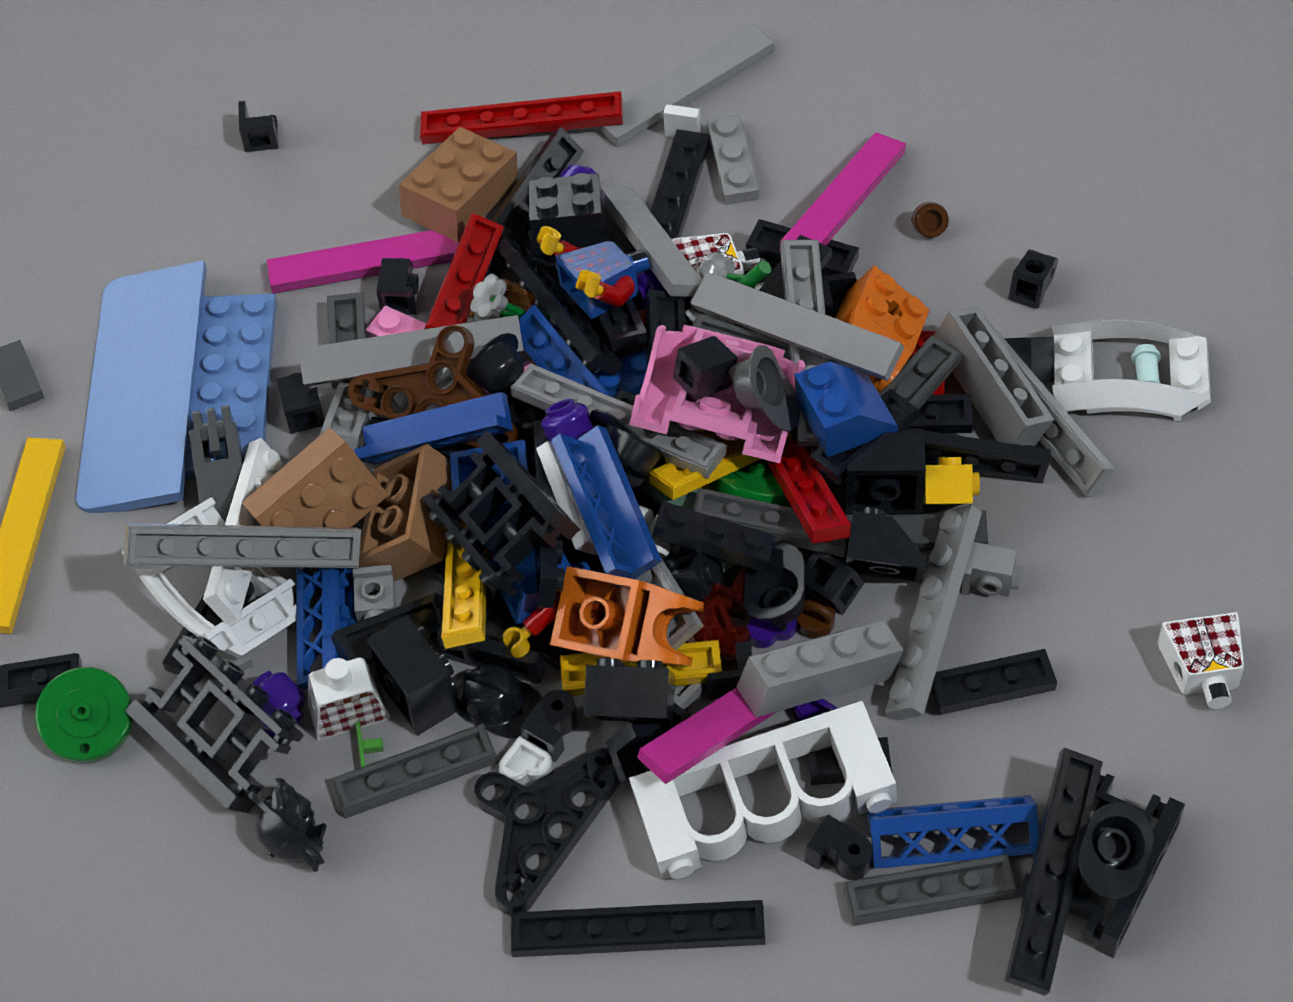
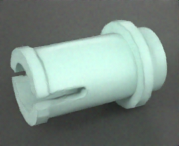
(1146, 362)

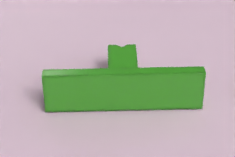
(367, 746)

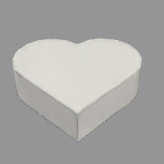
(526, 762)

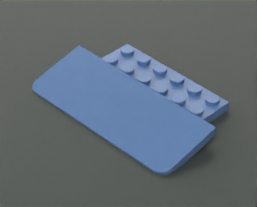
(155, 363)

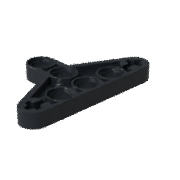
(532, 836)

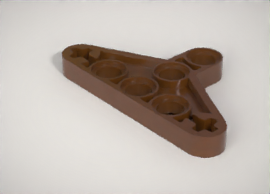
(420, 383)

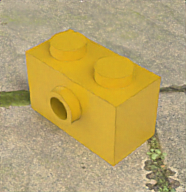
(951, 482)

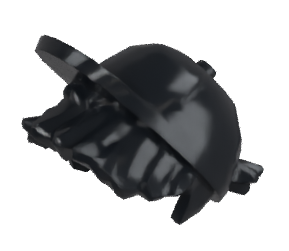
(288, 825)

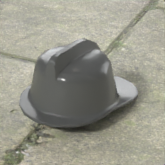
(764, 387)

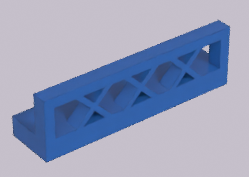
(552, 353)
(436, 427)
(607, 503)
(333, 609)
(950, 816)

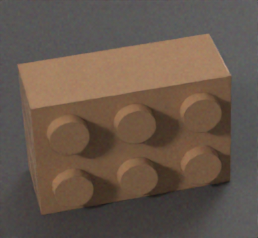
(456, 180)
(318, 488)
(399, 526)

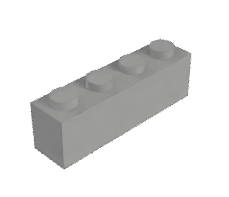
(994, 379)
(819, 668)

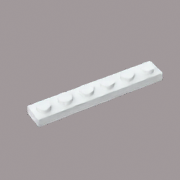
(227, 584)

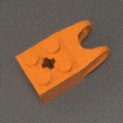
(885, 309)
(633, 620)

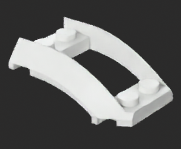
(1078, 390)
(258, 620)

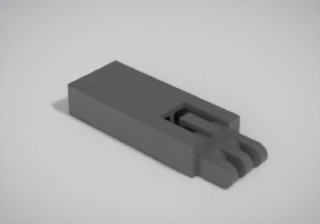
(218, 477)

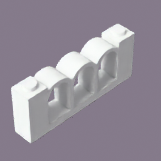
(858, 753)

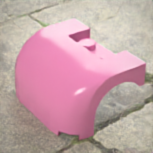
(666, 402)

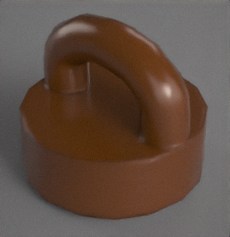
(930, 219)
(816, 619)

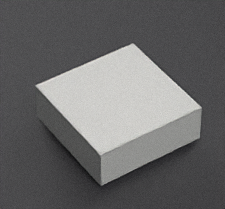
(680, 118)

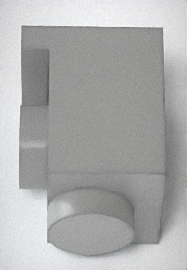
(991, 570)
(373, 591)

